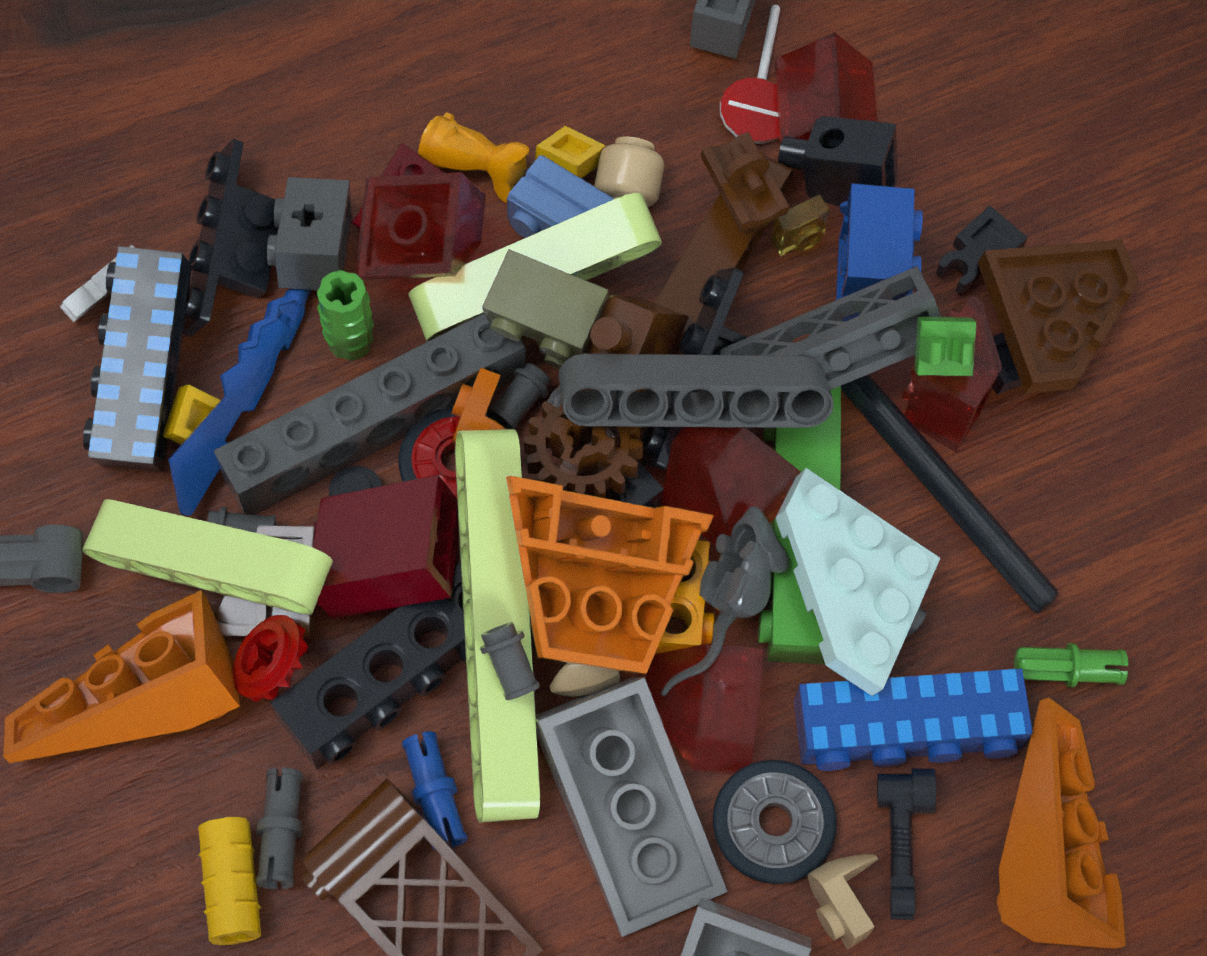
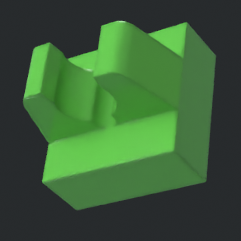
(945, 346)

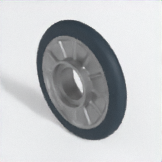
(767, 856)

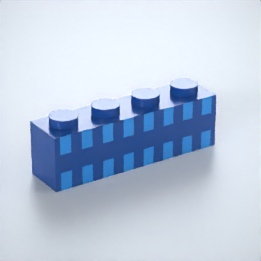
(913, 718)

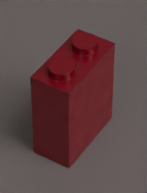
(388, 546)

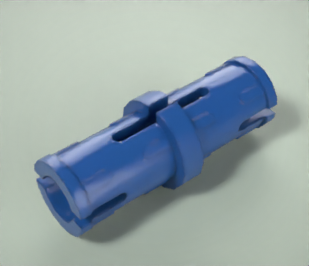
(434, 788)

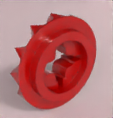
(254, 671)

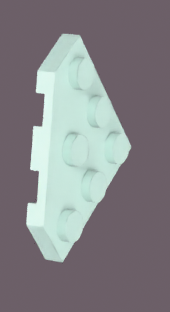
(855, 577)

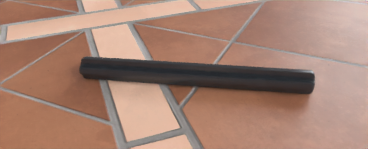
(951, 493)

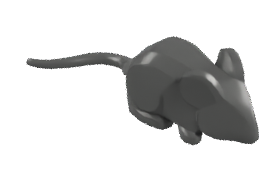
(739, 581)

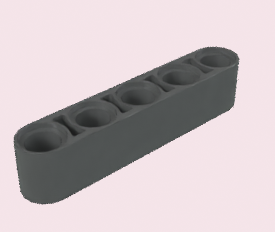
(669, 384)

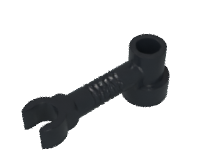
(904, 796)

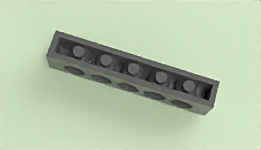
(362, 415)

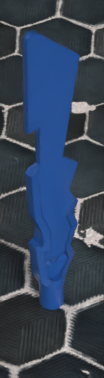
(243, 384)

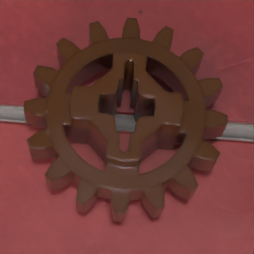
(594, 465)

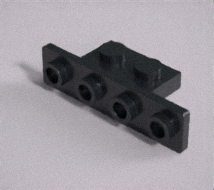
(230, 240)
(701, 338)

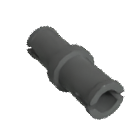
(279, 828)

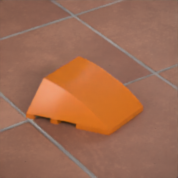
(600, 572)

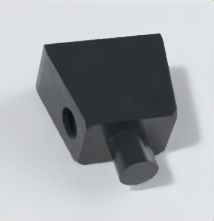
(842, 155)

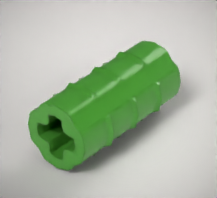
(345, 315)

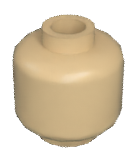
(630, 168)

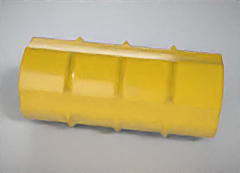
(229, 881)

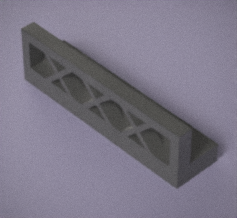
(859, 346)

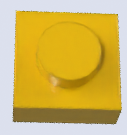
(571, 151)
(187, 412)

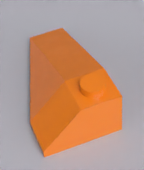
(149, 687)
(1052, 856)

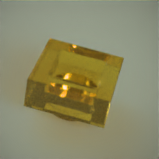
(801, 226)

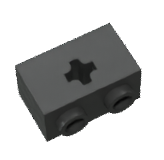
(312, 231)

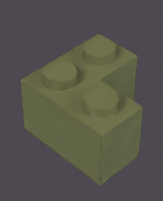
(544, 306)

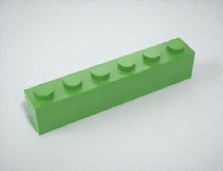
(786, 625)

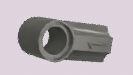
(44, 560)

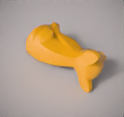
(461, 148)

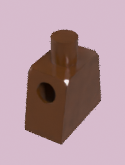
(636, 327)

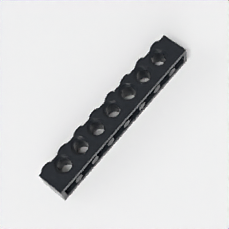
(394, 640)

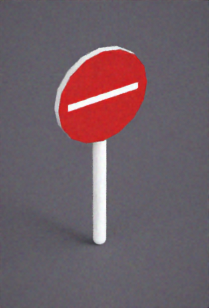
(752, 102)

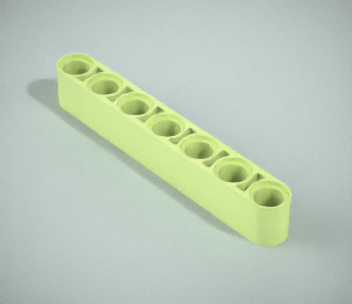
(493, 595)

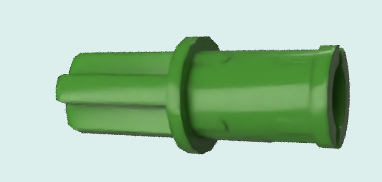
(1071, 664)

